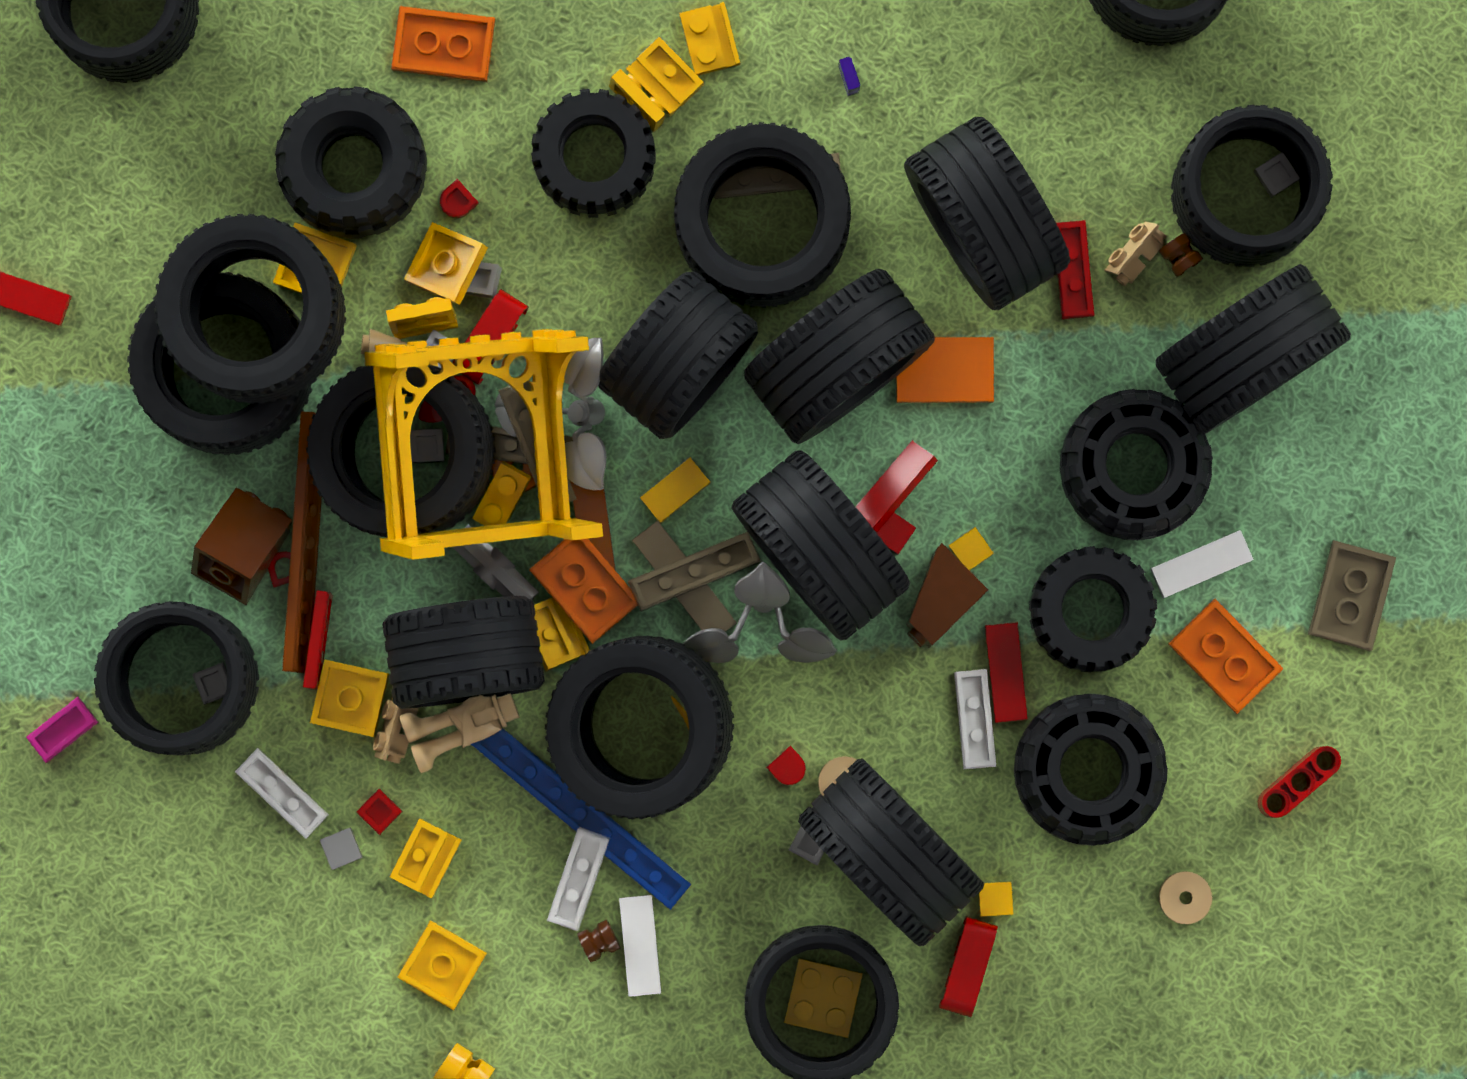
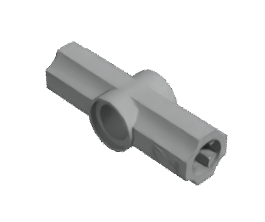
(496, 570)

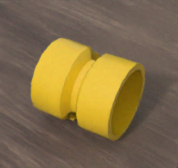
(461, 1065)

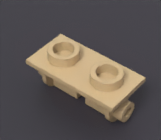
(1144, 241)
(390, 740)

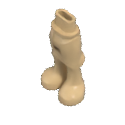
(475, 720)

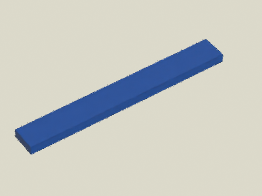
(547, 787)

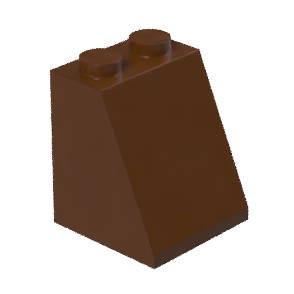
(240, 545)
(943, 597)

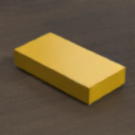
(675, 490)

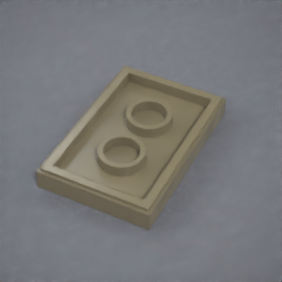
(1352, 595)

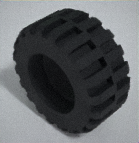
(584, 111)
(1133, 590)

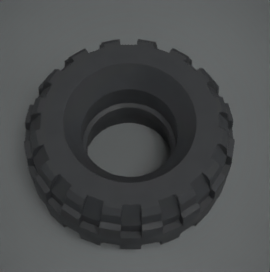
(321, 124)
(1100, 500)
(1040, 779)

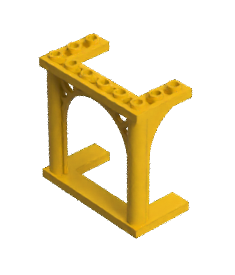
(546, 360)

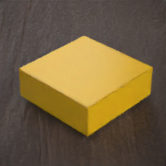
(971, 549)
(996, 899)

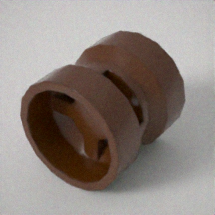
(1177, 248)
(598, 941)

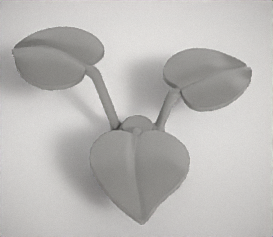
(587, 451)
(764, 592)

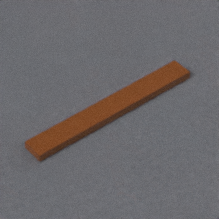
(303, 559)

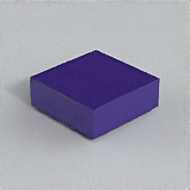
(849, 76)

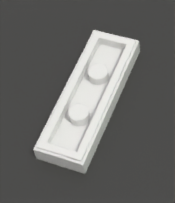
(1201, 564)
(975, 719)
(281, 793)
(578, 879)
(640, 945)

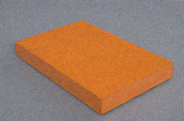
(443, 43)
(950, 373)
(585, 586)
(1225, 656)

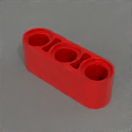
(497, 319)
(1314, 777)
(968, 967)

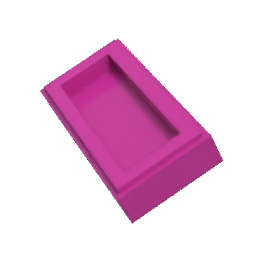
(62, 729)

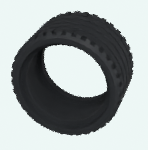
(1157, 25)
(129, 62)
(1287, 136)
(677, 354)
(463, 651)
(114, 668)
(847, 1063)

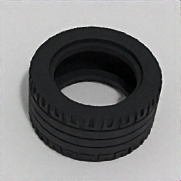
(763, 147)
(987, 212)
(208, 254)
(1252, 348)
(838, 355)
(218, 434)
(334, 464)
(821, 544)
(575, 748)
(890, 852)

